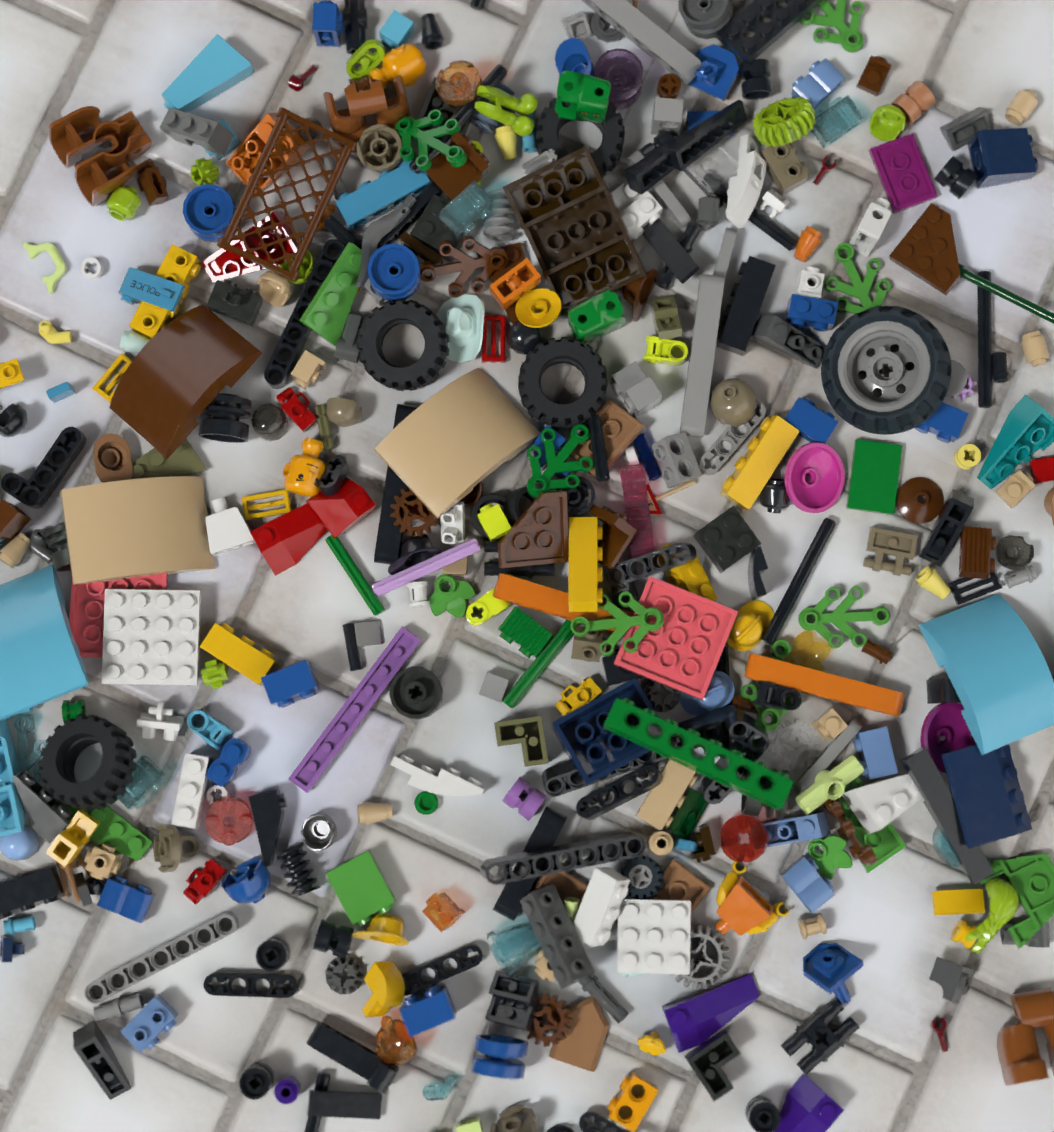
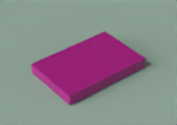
(903, 173)

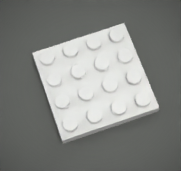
(151, 637)

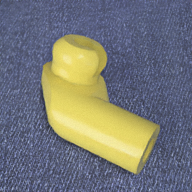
(51, 335)

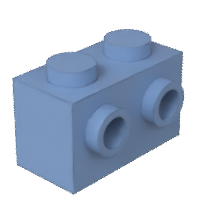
(875, 753)
(149, 1023)

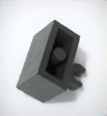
(235, 302)

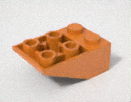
(248, 153)

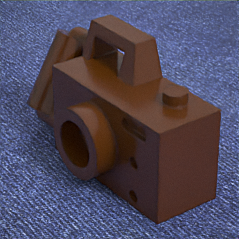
(152, 182)

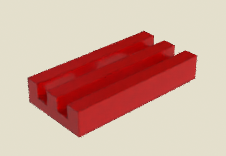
(493, 359)

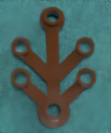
(465, 264)
(864, 854)

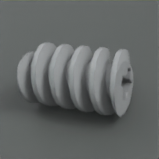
(497, 219)

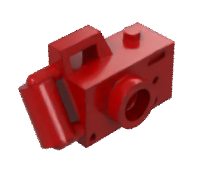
(296, 409)
(204, 881)

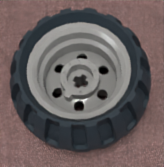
(879, 330)

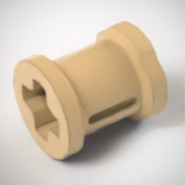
(812, 926)

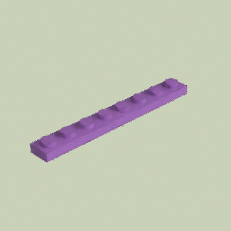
(354, 709)

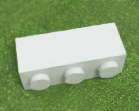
(191, 791)
(600, 906)

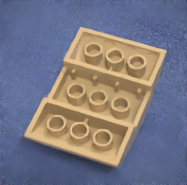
(456, 440)
(136, 528)

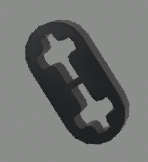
(333, 479)

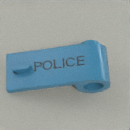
(150, 289)

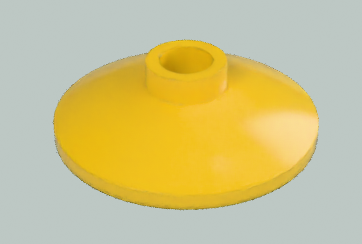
(537, 301)

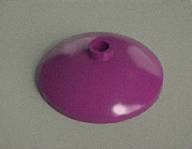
(945, 732)

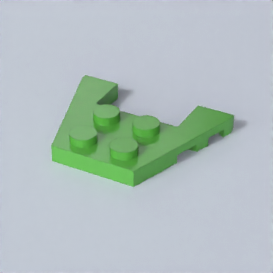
(1034, 884)

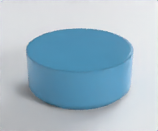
(685, 845)

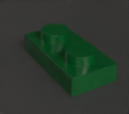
(688, 814)

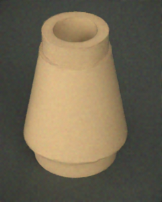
(14, 550)
(373, 812)

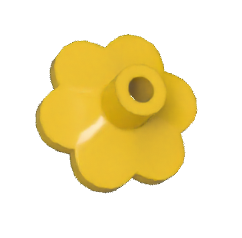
(652, 1044)

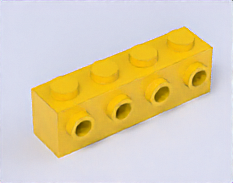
(177, 267)
(759, 461)
(583, 564)

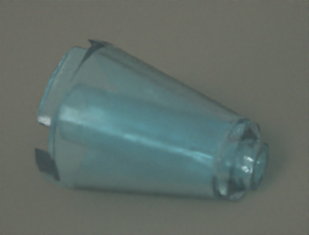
(514, 946)

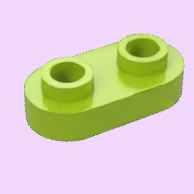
(365, 57)

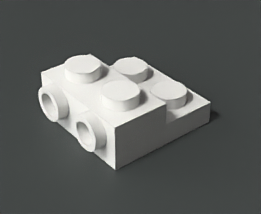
(636, 209)

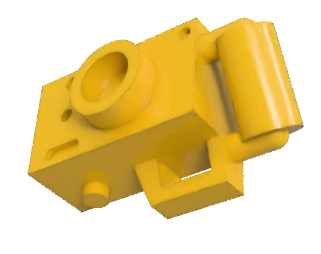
(579, 697)

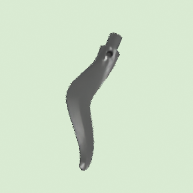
(379, 229)

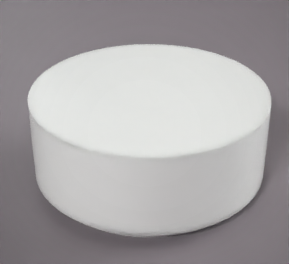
(631, 455)

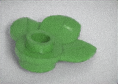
(452, 599)
(831, 857)

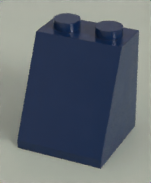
(1002, 156)

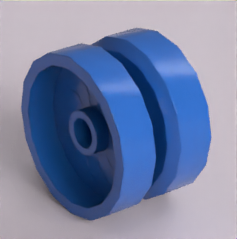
(197, 211)
(399, 259)
(500, 1056)

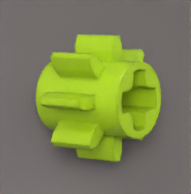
(204, 172)
(214, 674)

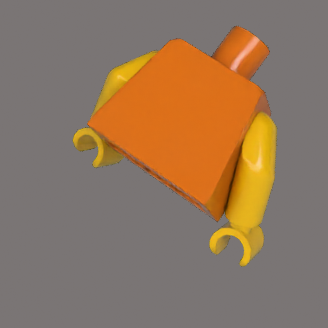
(743, 906)

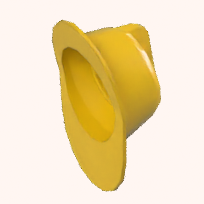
(750, 625)
(384, 929)

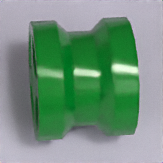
(73, 709)

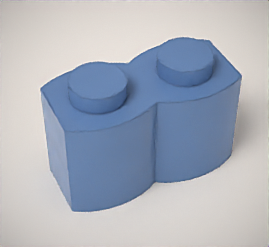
(818, 83)
(807, 883)

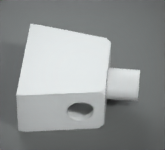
(870, 227)
(227, 529)

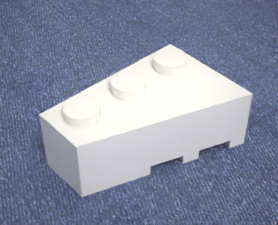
(882, 801)

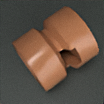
(914, 101)

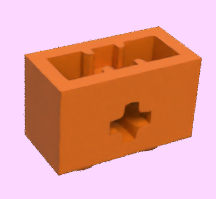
(515, 283)

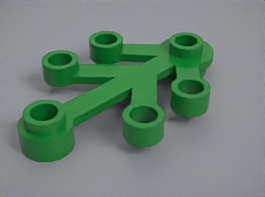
(410, 128)
(555, 463)

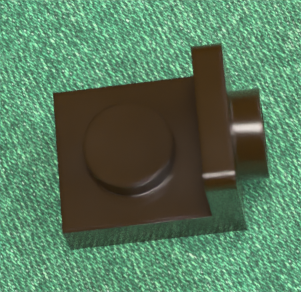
(703, 839)

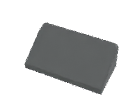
(963, 129)

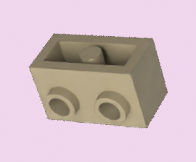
(784, 167)

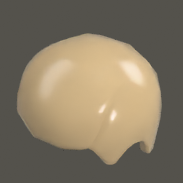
(274, 288)

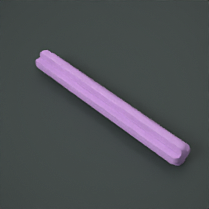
(426, 567)

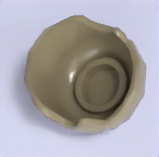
(343, 412)

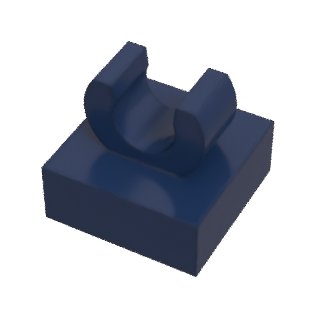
(8, 948)

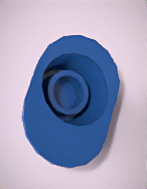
(574, 57)

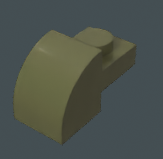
(666, 317)

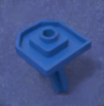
(717, 71)
(830, 967)

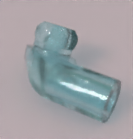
(439, 1091)

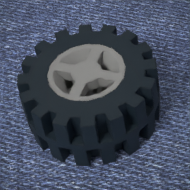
(635, 872)

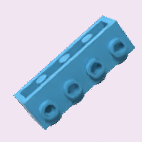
(380, 195)

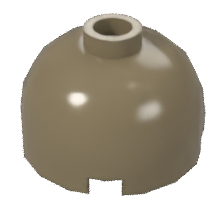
(379, 148)
(733, 402)

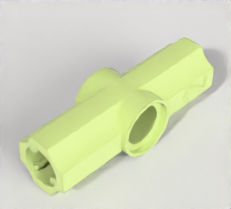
(829, 784)

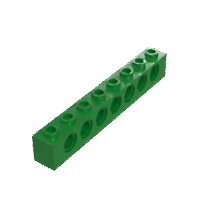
(773, 797)

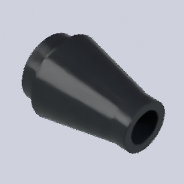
(431, 33)

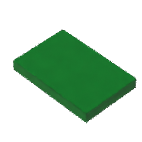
(874, 477)

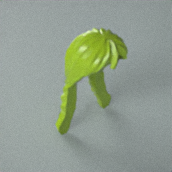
(1003, 907)

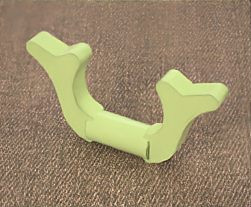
(51, 280)

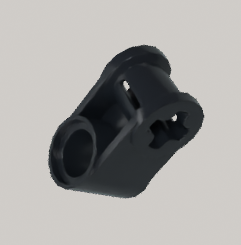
(772, 696)

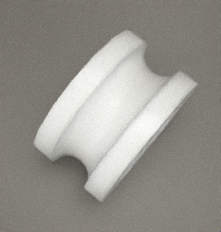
(93, 261)
(210, 797)

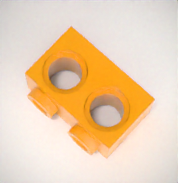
(638, 1104)

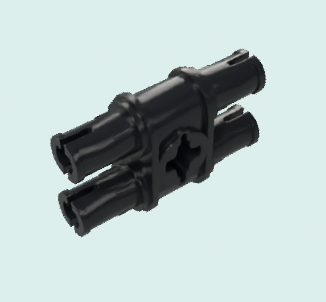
(493, 568)
(820, 1050)

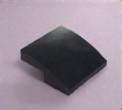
(756, 566)
(513, 1000)

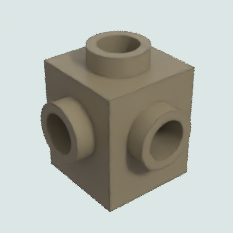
(587, 647)

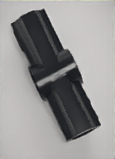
(355, 24)

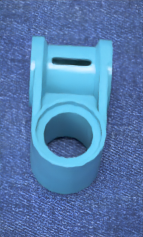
(210, 729)

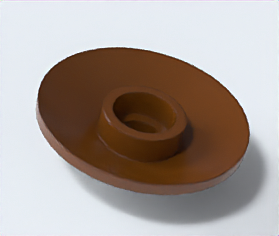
(910, 507)

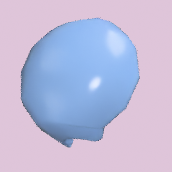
(20, 845)

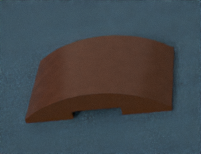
(180, 377)

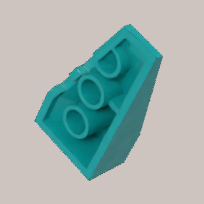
(1022, 434)

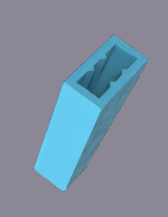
(207, 76)

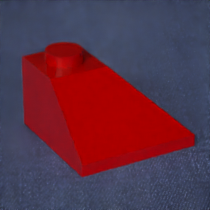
(342, 509)

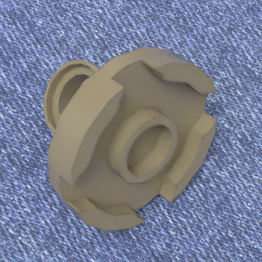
(168, 847)
(516, 1120)

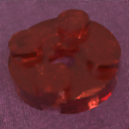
(229, 833)
(757, 835)

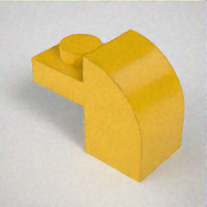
(73, 839)
(387, 988)

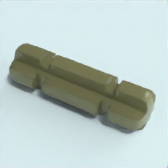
(324, 426)

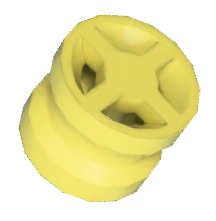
(964, 454)

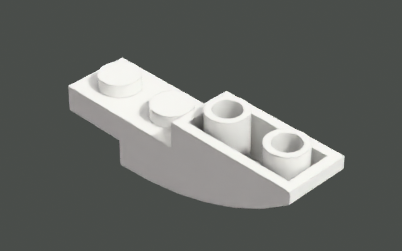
(747, 185)
(446, 783)

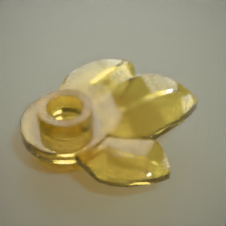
(811, 652)

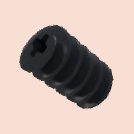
(297, 870)

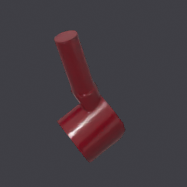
(297, 83)
(824, 169)
(940, 1033)

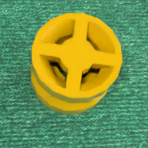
(960, 932)

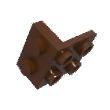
(455, 180)
(615, 534)

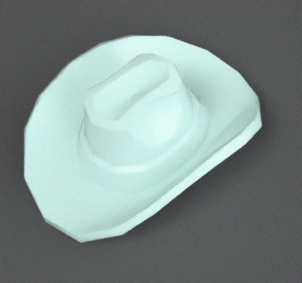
(463, 325)

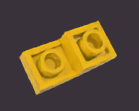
(958, 902)

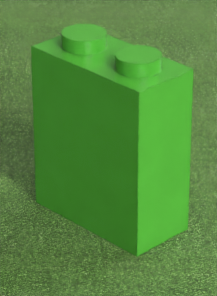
(361, 888)

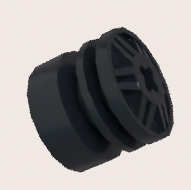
(225, 419)

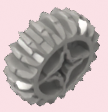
(716, 964)

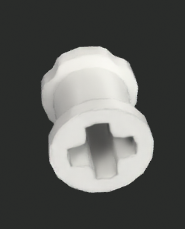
(418, 594)

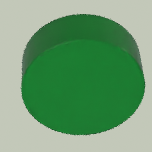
(426, 803)

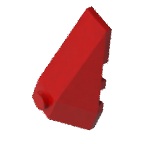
(226, 264)
(288, 538)

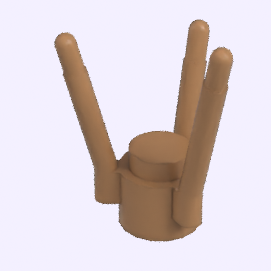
(68, 869)

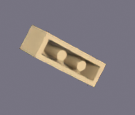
(665, 797)

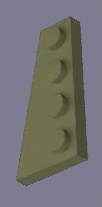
(181, 463)

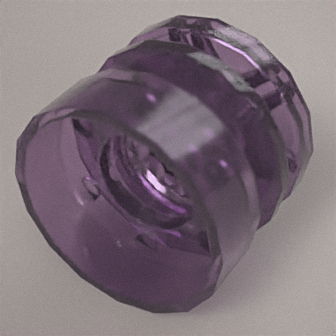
(621, 67)

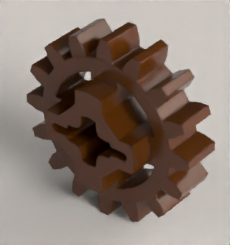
(410, 518)
(542, 1028)

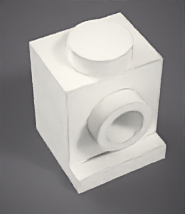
(810, 274)

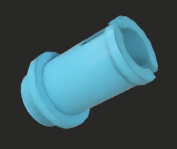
(18, 925)

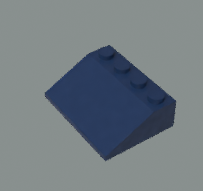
(590, 746)
(986, 794)

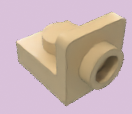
(1015, 488)

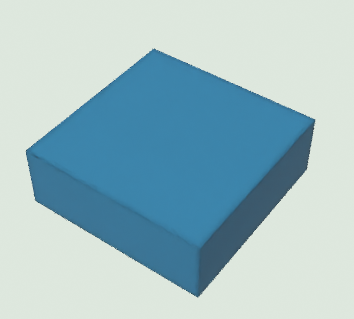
(60, 392)

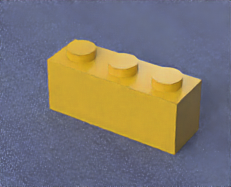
(238, 652)

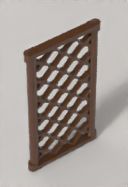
(349, 147)

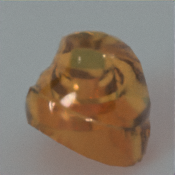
(394, 1043)

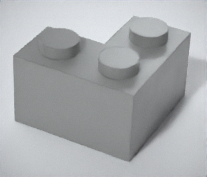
(636, 390)

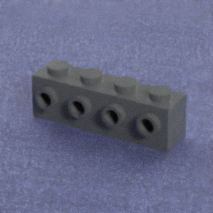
(557, 936)

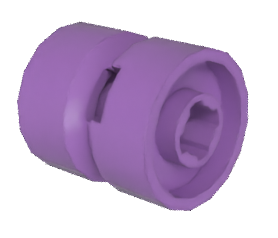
(530, 804)

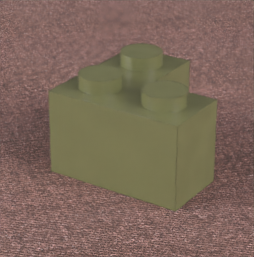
(528, 733)

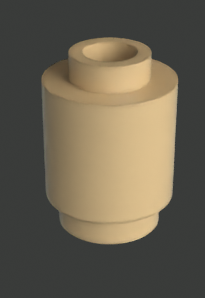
(1021, 107)
(1035, 348)
(652, 842)

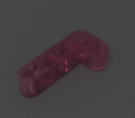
(637, 508)

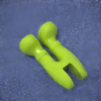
(524, 105)

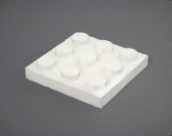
(654, 936)

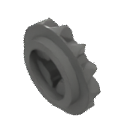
(598, 30)
(669, 701)
(354, 969)

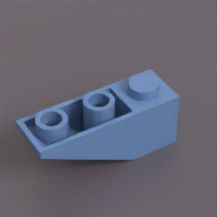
(798, 828)

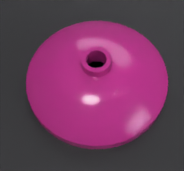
(823, 477)

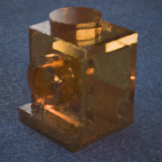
(437, 916)

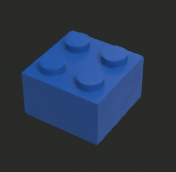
(291, 683)
(427, 1010)

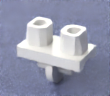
(453, 524)
(160, 718)

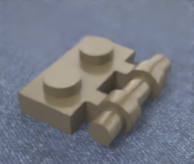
(892, 544)

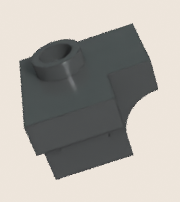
(952, 978)

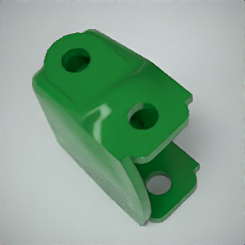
(586, 94)
(596, 317)

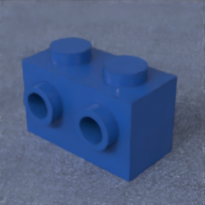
(327, 24)
(811, 312)

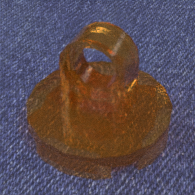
(458, 83)

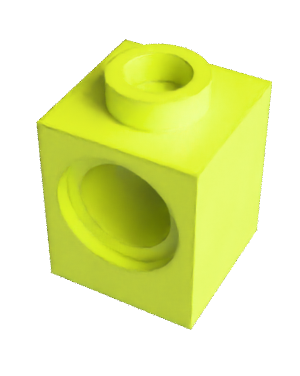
(493, 521)

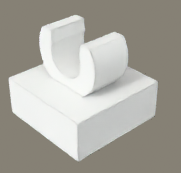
(774, 200)

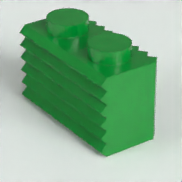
(524, 632)

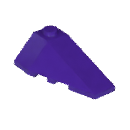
(704, 1013)
(807, 1108)

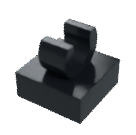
(87, 887)

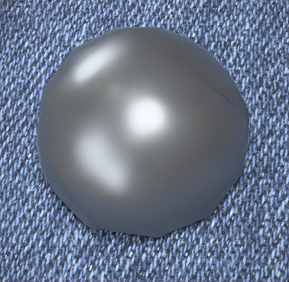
(319, 832)

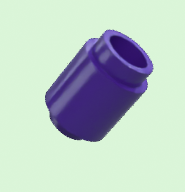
(287, 1082)

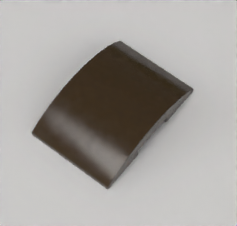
(575, 229)

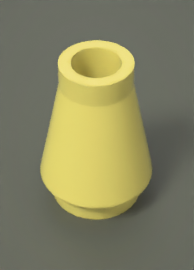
(507, 142)
(931, 581)

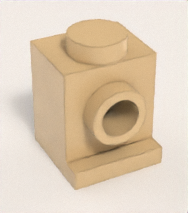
(308, 370)
(829, 724)

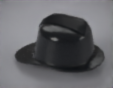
(412, 552)

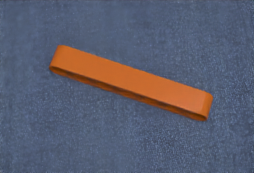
(544, 599)
(824, 685)

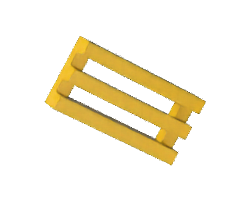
(97, 387)
(286, 502)

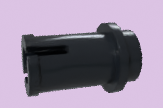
(1000, 367)

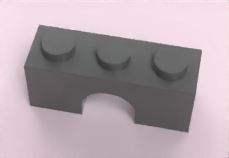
(192, 128)

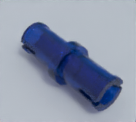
(647, 457)

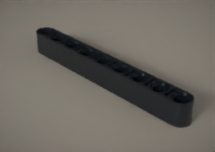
(569, 783)

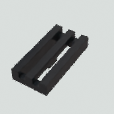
(993, 578)

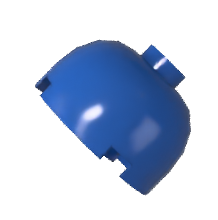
(248, 883)

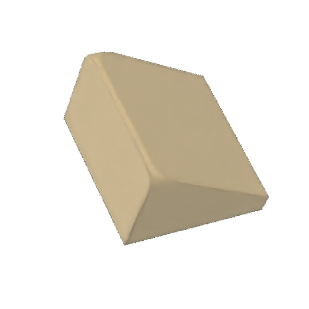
(457, 568)

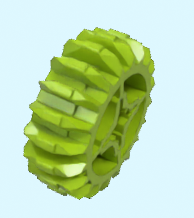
(784, 121)

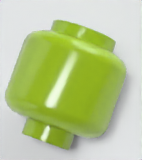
(123, 203)

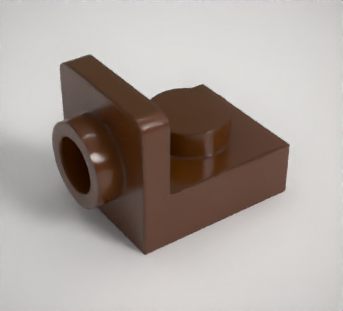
(874, 75)

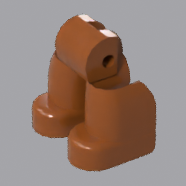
(351, 121)
(106, 171)
(1018, 1043)

